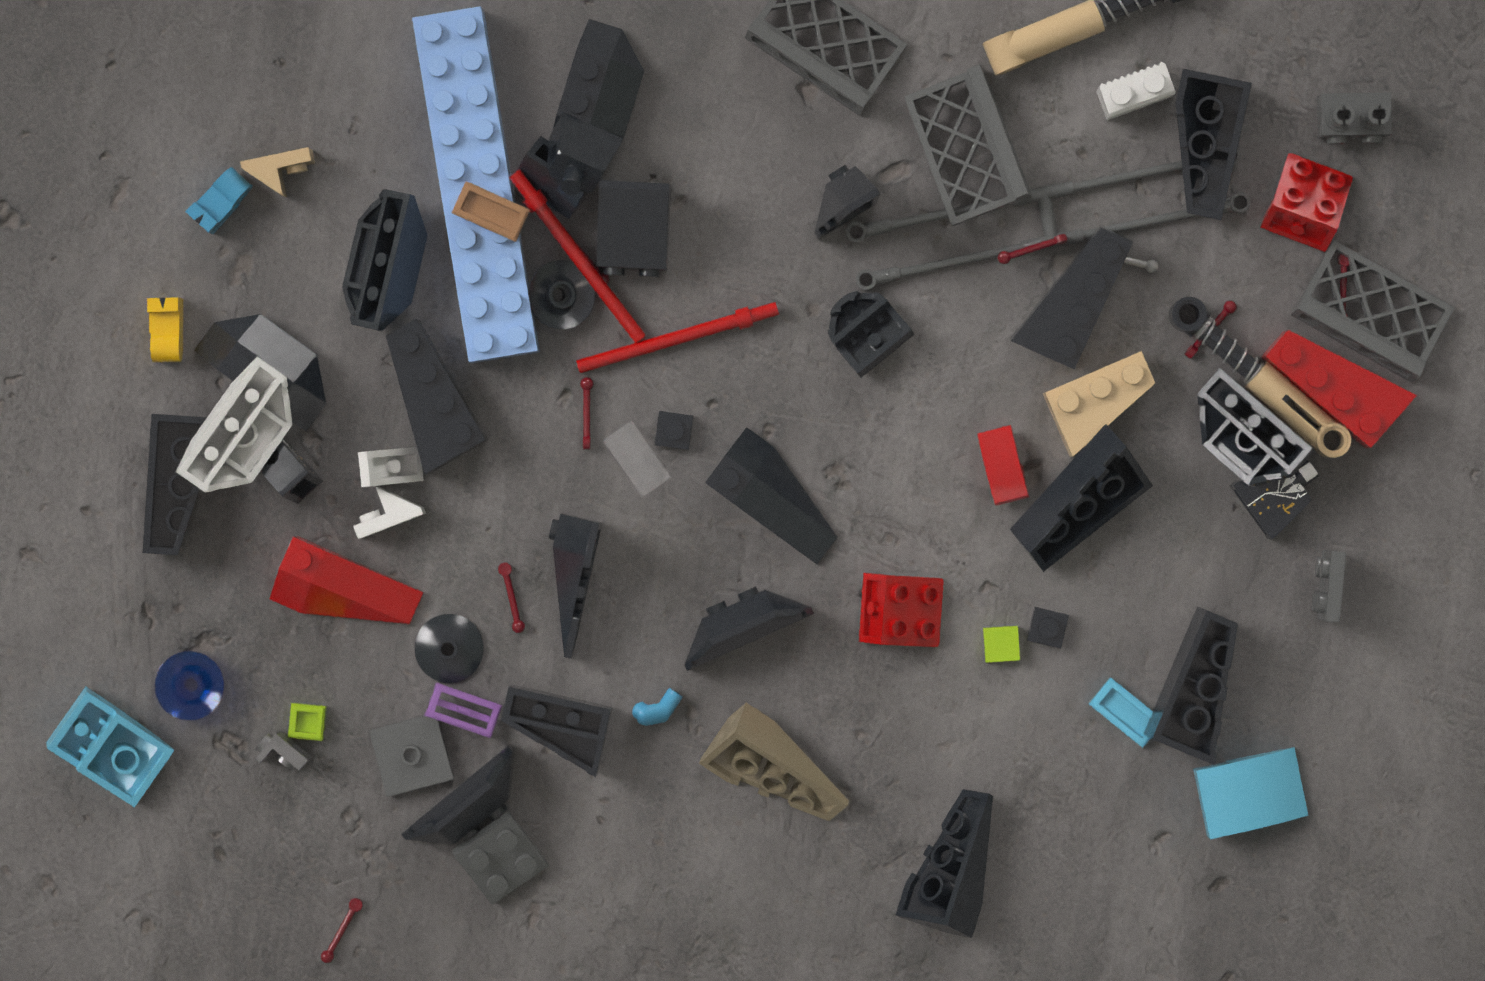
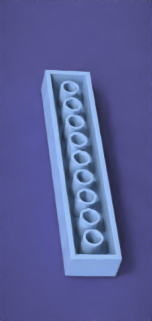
(473, 149)

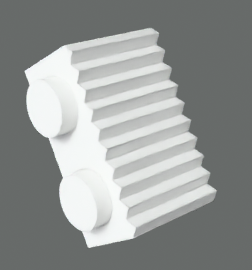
(1135, 91)

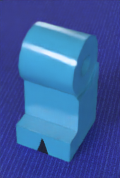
(220, 200)

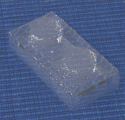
(637, 458)

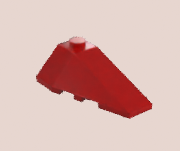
(332, 585)

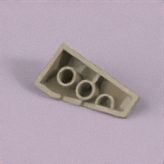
(762, 755)

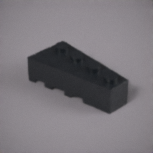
(168, 494)

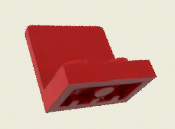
(1308, 202)
(901, 610)

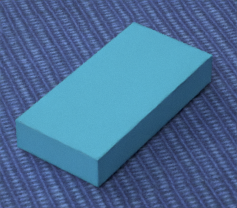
(1123, 710)

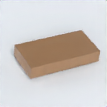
(490, 211)

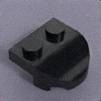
(866, 330)

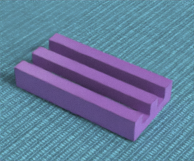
(435, 701)

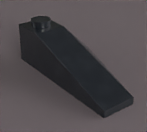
(1209, 128)
(766, 489)
(574, 558)

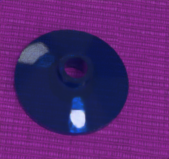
(172, 691)

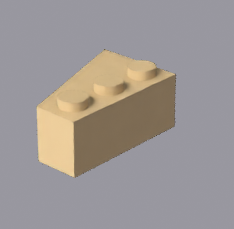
(1097, 399)

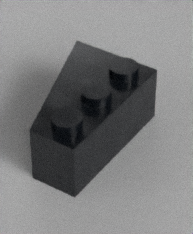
(560, 723)

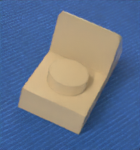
(269, 168)

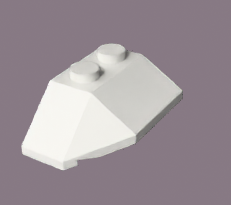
(239, 430)

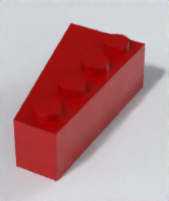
(1340, 387)

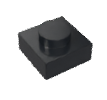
(674, 430)
(1047, 627)

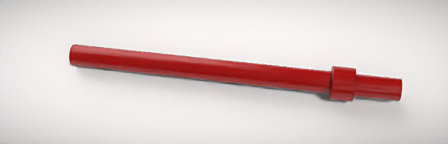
(536, 202)
(742, 318)

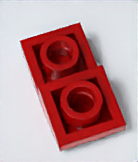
(1003, 465)

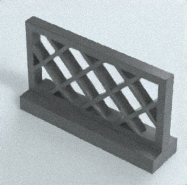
(816, 69)
(996, 134)
(1360, 338)

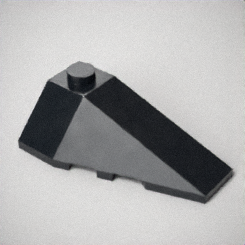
(844, 199)
(952, 878)

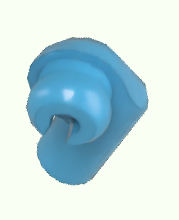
(658, 712)

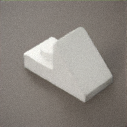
(390, 466)
(396, 509)

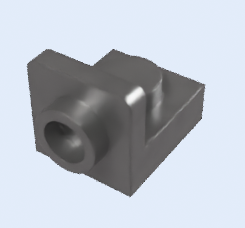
(288, 751)

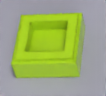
(1001, 644)
(307, 721)

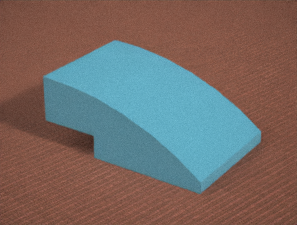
(109, 747)
(1250, 792)

